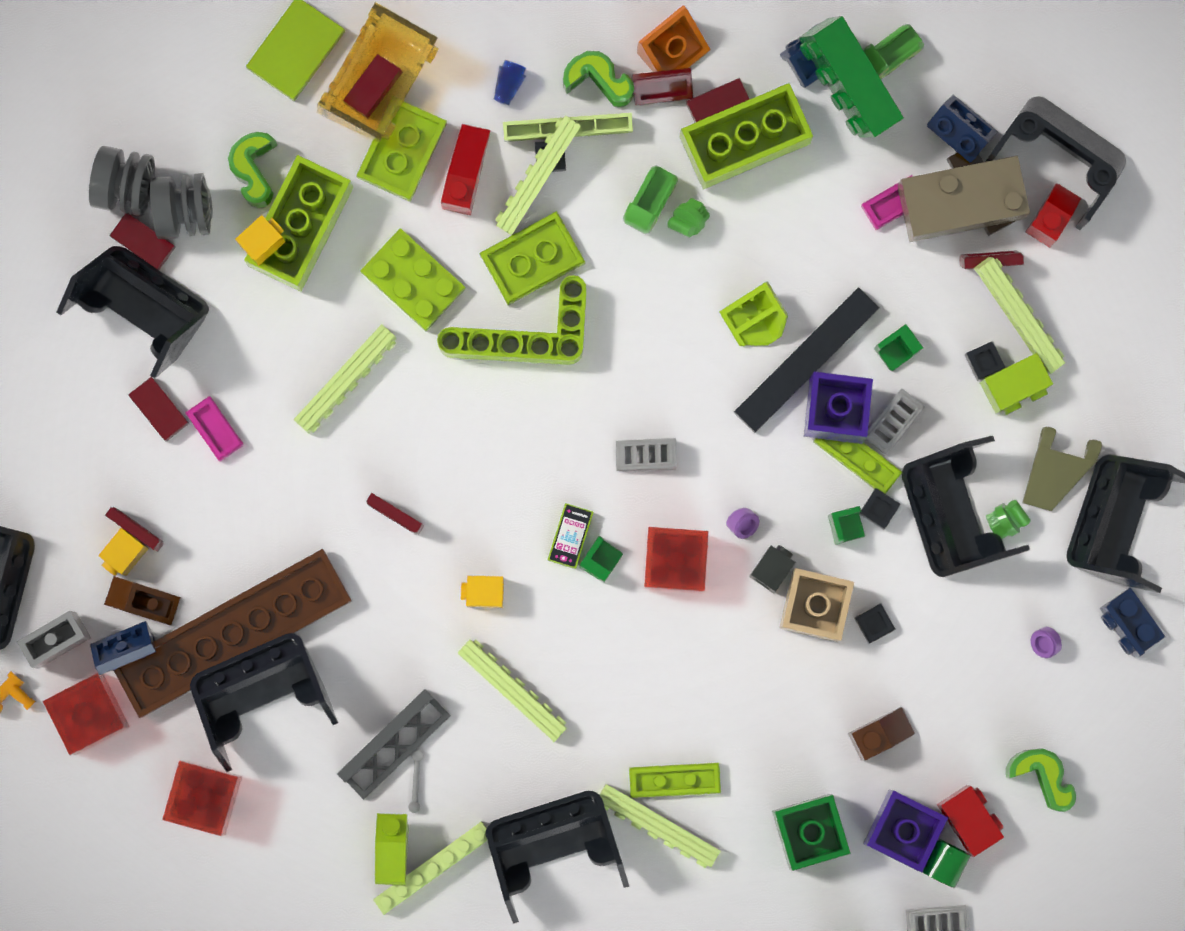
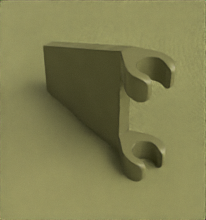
(1056, 472)

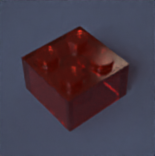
(675, 559)
(86, 714)
(202, 798)

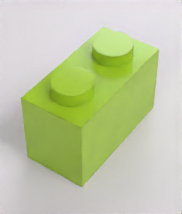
(1016, 384)

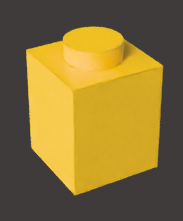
(261, 239)
(122, 553)
(483, 591)

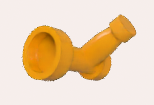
(12, 687)

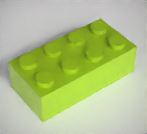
(746, 136)
(307, 213)

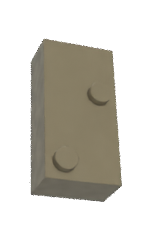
(963, 198)

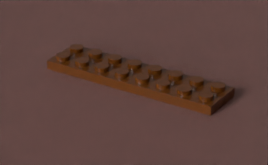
(242, 623)

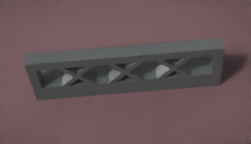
(385, 736)

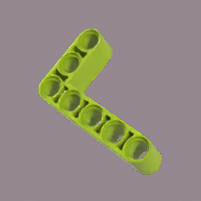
(524, 338)

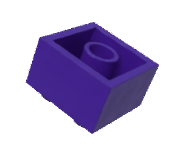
(838, 407)
(905, 830)

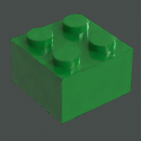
(811, 832)

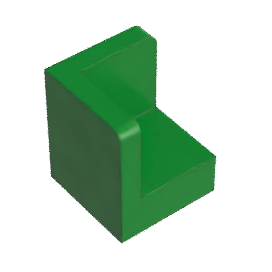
(898, 348)
(846, 525)
(601, 559)

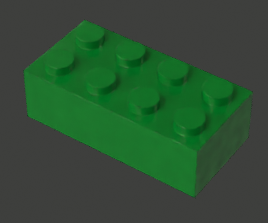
(850, 78)

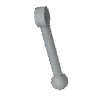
(417, 756)

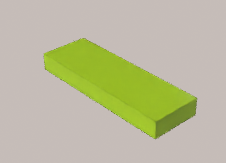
(862, 462)
(674, 780)

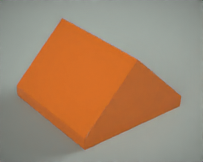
(673, 43)

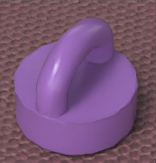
(743, 523)
(1046, 642)

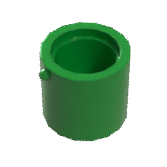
(946, 863)

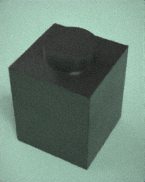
(773, 568)

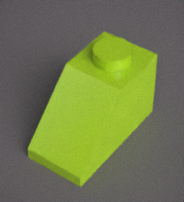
(391, 849)

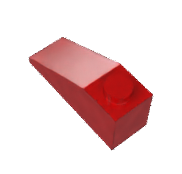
(465, 170)

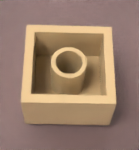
(816, 605)

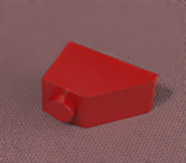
(1053, 215)

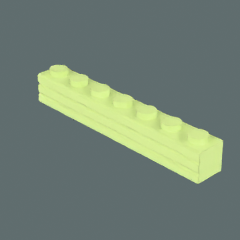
(590, 126)
(537, 174)
(1019, 313)
(345, 379)
(513, 689)
(659, 827)
(432, 868)

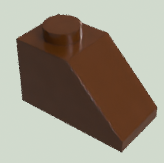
(142, 600)
(881, 734)

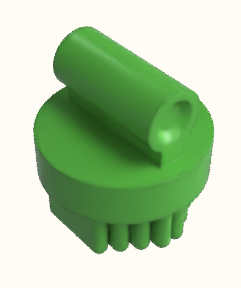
(689, 218)
(1008, 519)

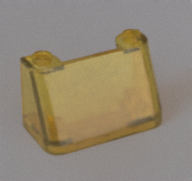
(394, 40)

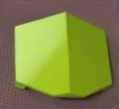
(756, 317)

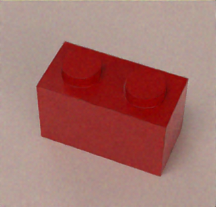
(971, 820)

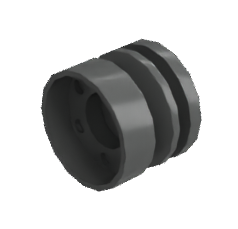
(115, 180)
(180, 206)

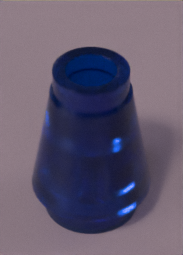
(508, 81)

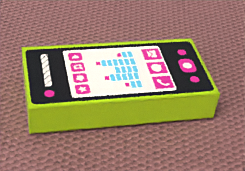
(570, 536)

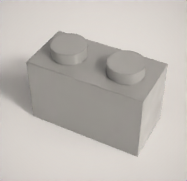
(53, 639)

